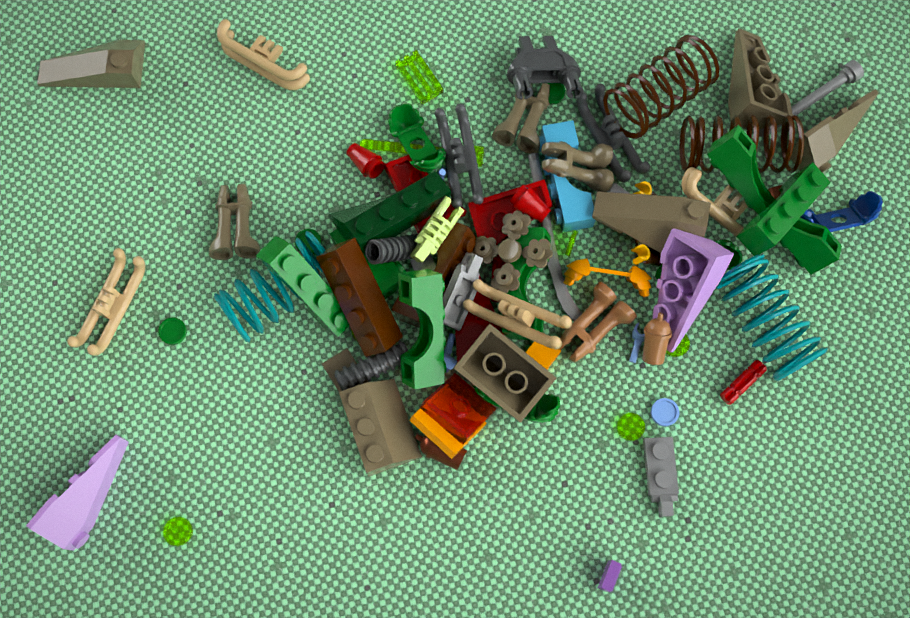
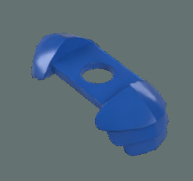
(860, 212)

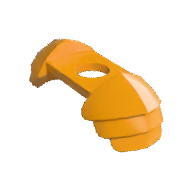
(635, 275)

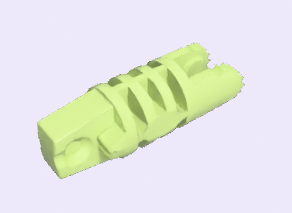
(435, 231)

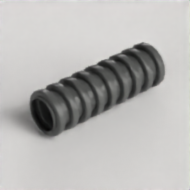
(390, 249)
(370, 367)

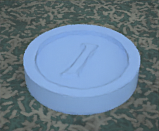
(664, 412)

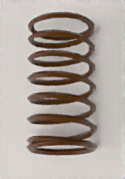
(636, 100)
(698, 138)

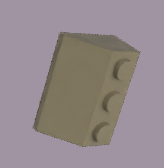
(505, 373)
(380, 425)

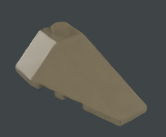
(102, 66)

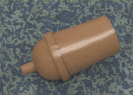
(656, 340)

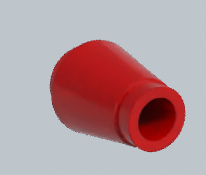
(366, 161)
(529, 203)

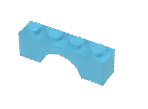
(573, 205)

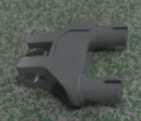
(543, 66)

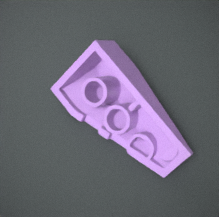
(687, 280)
(72, 515)

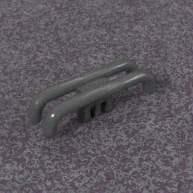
(610, 135)
(459, 157)

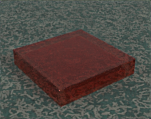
(458, 408)

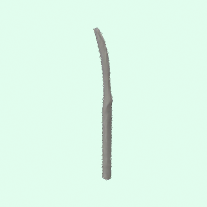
(553, 265)

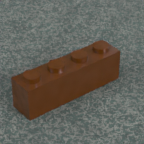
(359, 297)

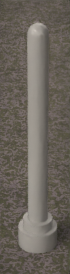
(849, 73)

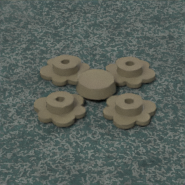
(511, 250)

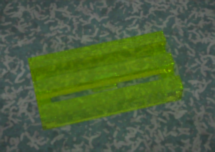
(409, 60)

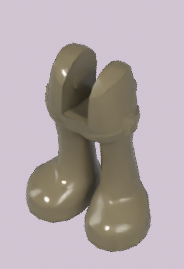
(527, 138)
(595, 159)
(244, 244)

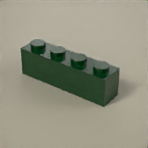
(391, 214)

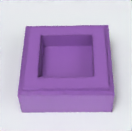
(610, 576)

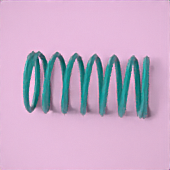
(223, 296)
(794, 364)

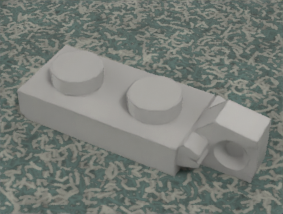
(460, 289)
(661, 473)

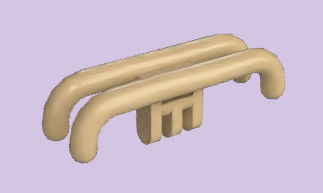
(262, 58)
(722, 209)
(110, 304)
(517, 315)

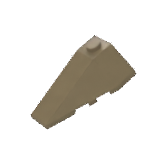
(753, 84)
(829, 135)
(651, 216)

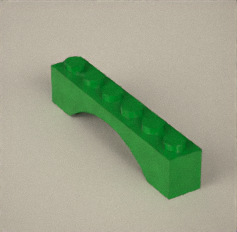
(736, 158)

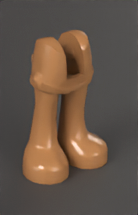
(619, 314)

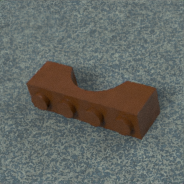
(449, 256)

